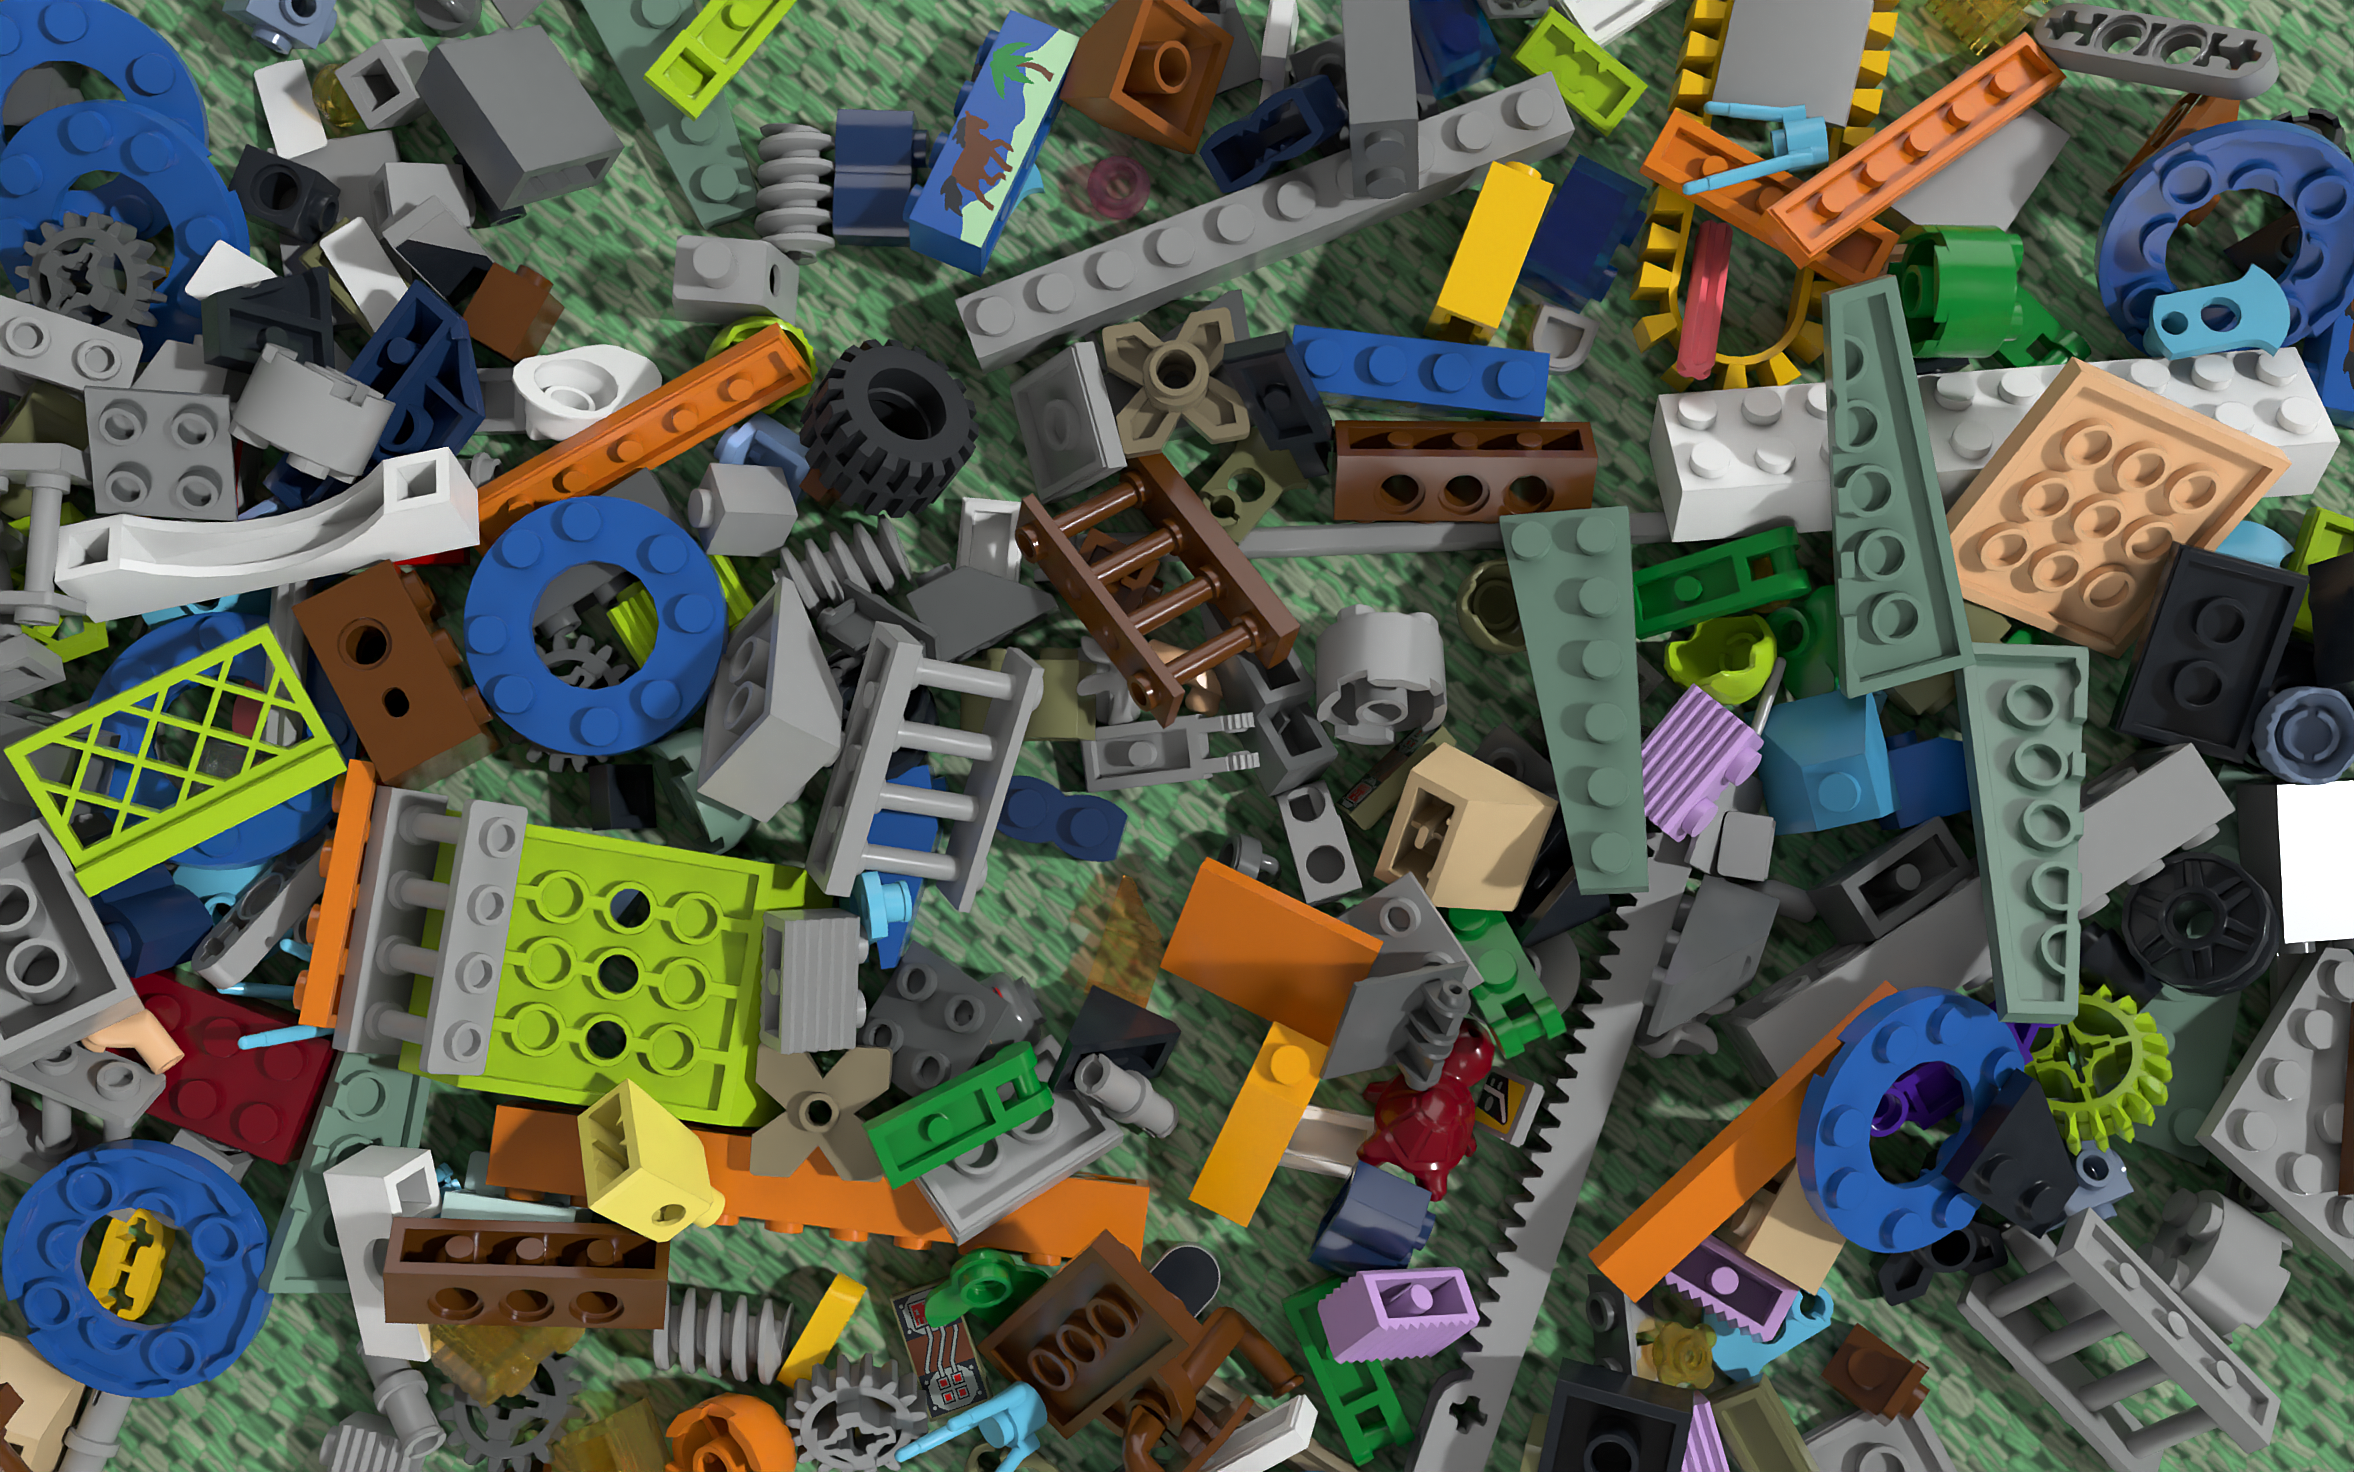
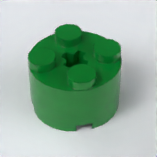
(1959, 289)

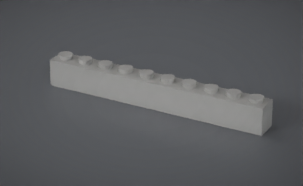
(1253, 228)

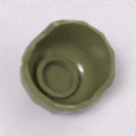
(1483, 608)

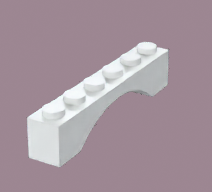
(148, 564)

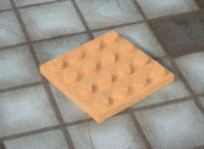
(2089, 498)

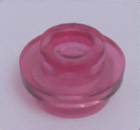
(1118, 169)

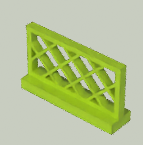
(193, 817)

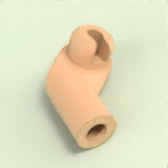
(1205, 688)
(142, 1033)

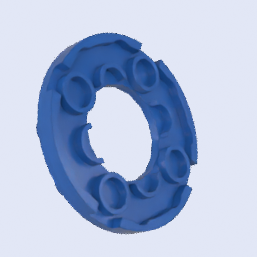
(130, 57)
(146, 147)
(2185, 175)
(509, 590)
(179, 641)
(1839, 1112)
(68, 1321)

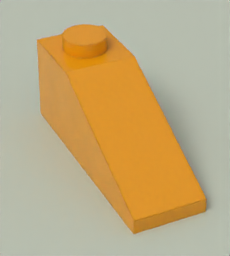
(1260, 1124)

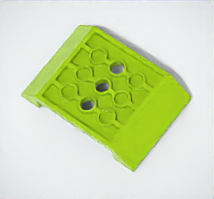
(697, 986)

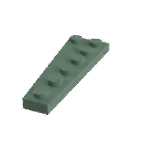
(701, 153)
(1890, 533)
(1581, 646)
(2024, 776)
(2195, 1026)
(361, 1107)

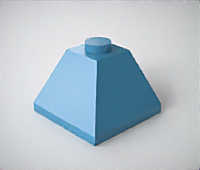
(1825, 763)

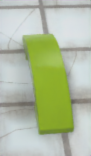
(713, 51)

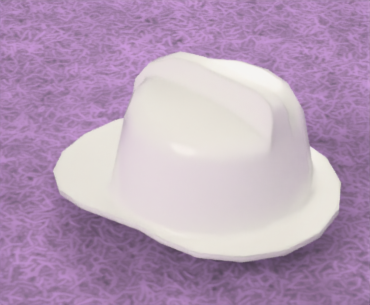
(580, 387)

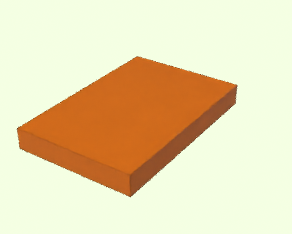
(1268, 951)

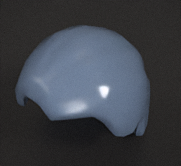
(2306, 735)

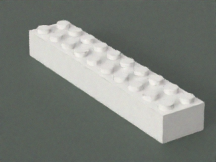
(1761, 454)

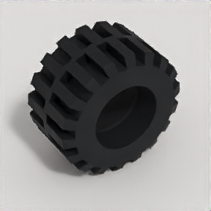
(863, 455)

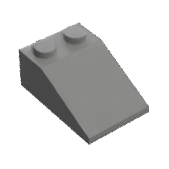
(770, 710)

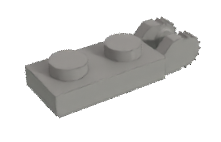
(1150, 755)

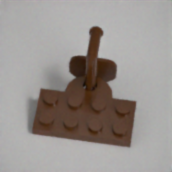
(1128, 1352)

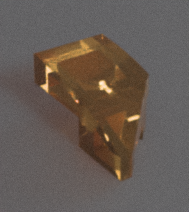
(1128, 949)

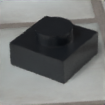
(622, 797)

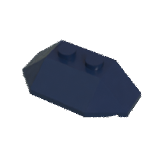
(423, 366)

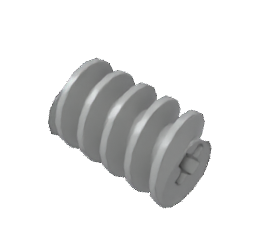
(794, 190)
(862, 562)
(723, 1338)

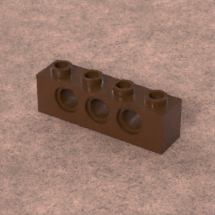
(1434, 453)
(524, 1274)

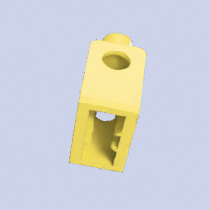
(645, 1166)

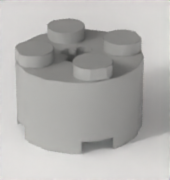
(311, 413)
(1380, 675)
(2219, 1260)

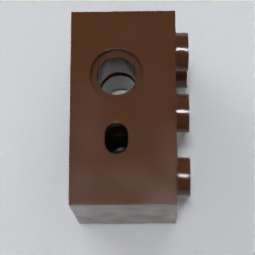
(414, 702)

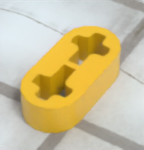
(145, 1270)
(822, 1329)

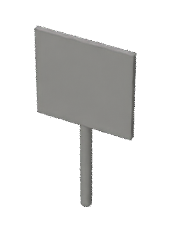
(1746, 797)

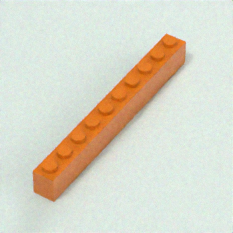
(540, 1152)

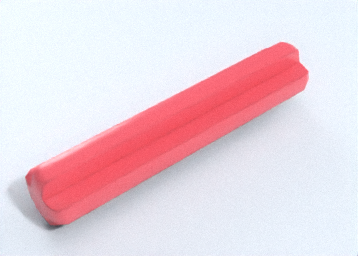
(1704, 300)

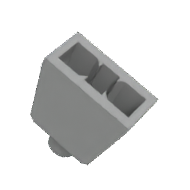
(730, 278)

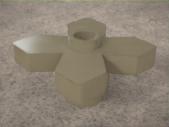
(1155, 410)
(796, 1133)

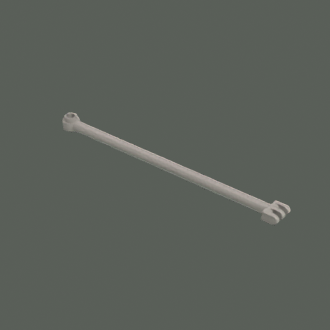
(1386, 538)

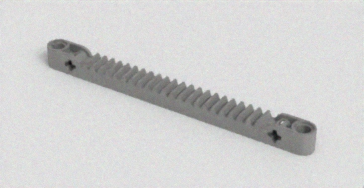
(1557, 1172)

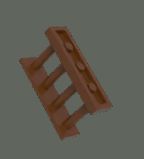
(1183, 530)

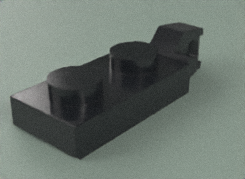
(1281, 399)

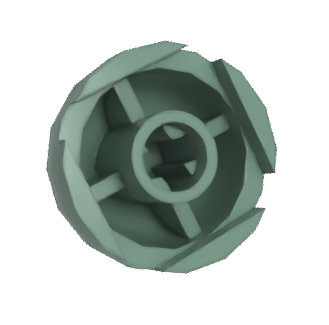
(678, 776)

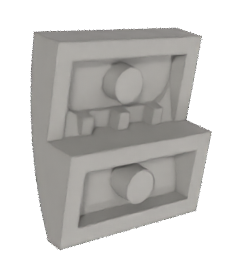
(1795, 55)

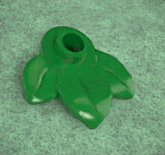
(1814, 661)
(983, 1284)

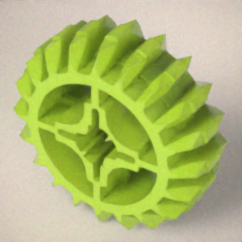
(2124, 1046)

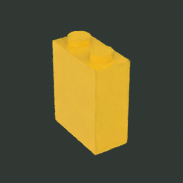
(1489, 255)

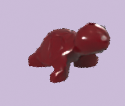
(1431, 1127)

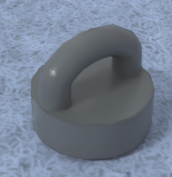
(449, 17)
(1246, 856)

